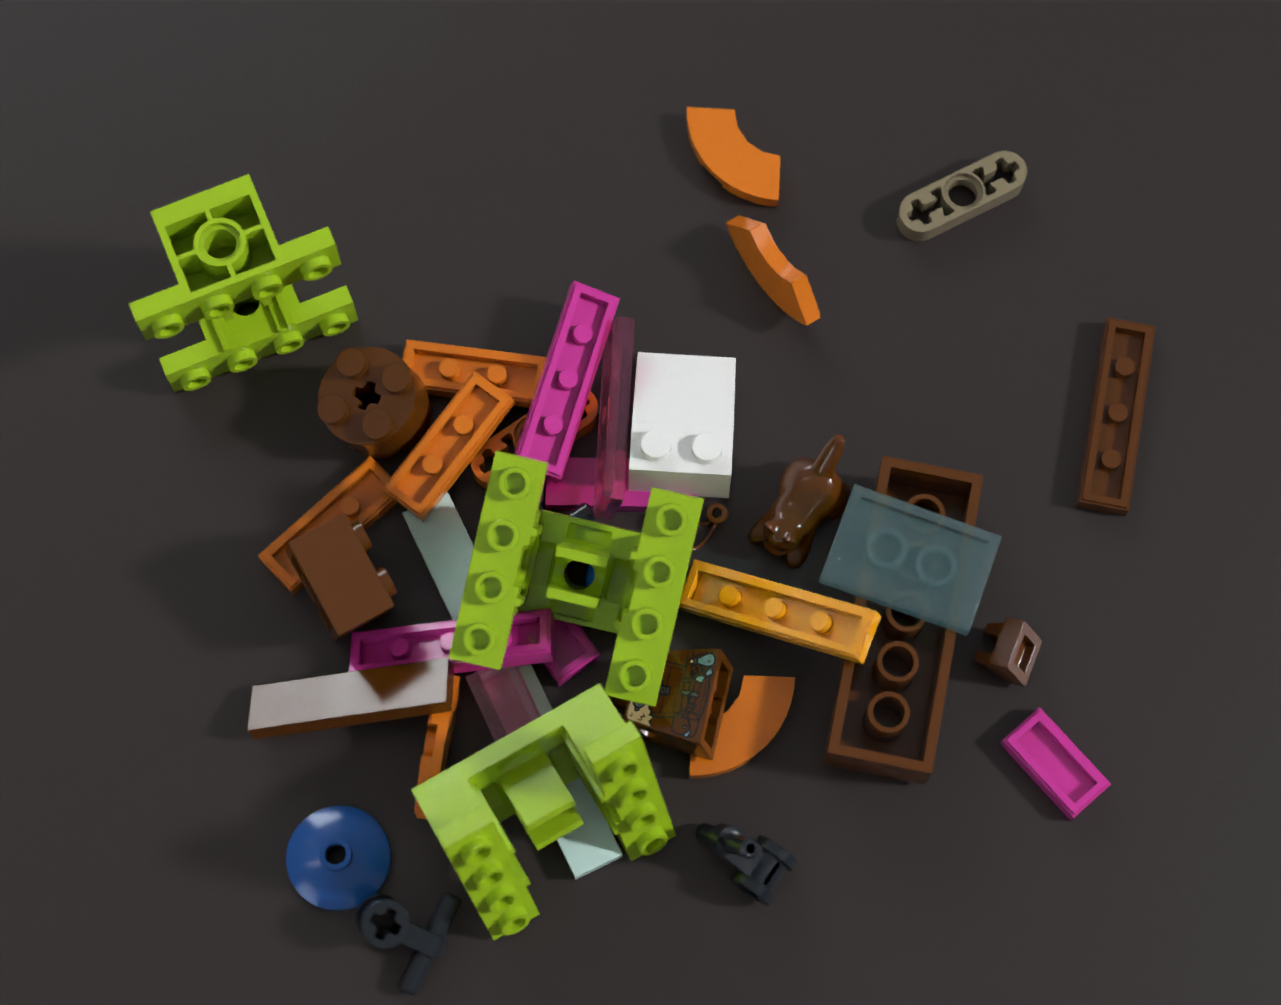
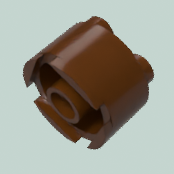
(348, 397)

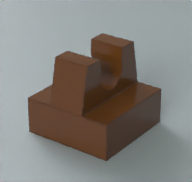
(1013, 653)

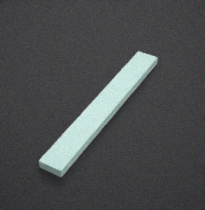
(447, 555)

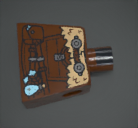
(687, 704)

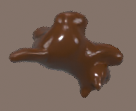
(807, 497)

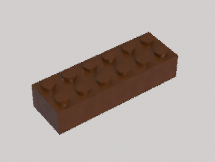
(894, 703)

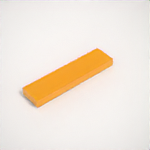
(779, 611)

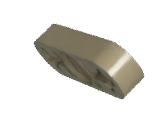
(925, 198)

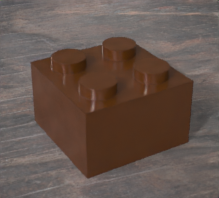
(341, 576)

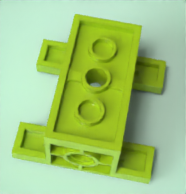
(228, 259)
(523, 565)
(528, 778)

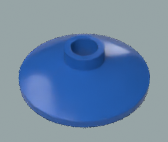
(357, 876)

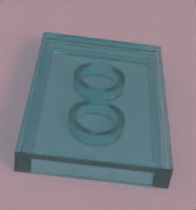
(910, 559)

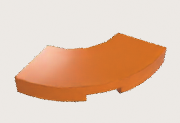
(731, 158)
(772, 271)
(747, 725)
(437, 743)

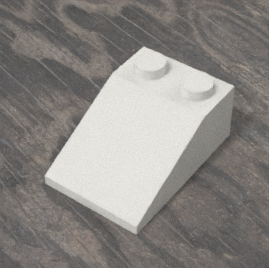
(683, 424)

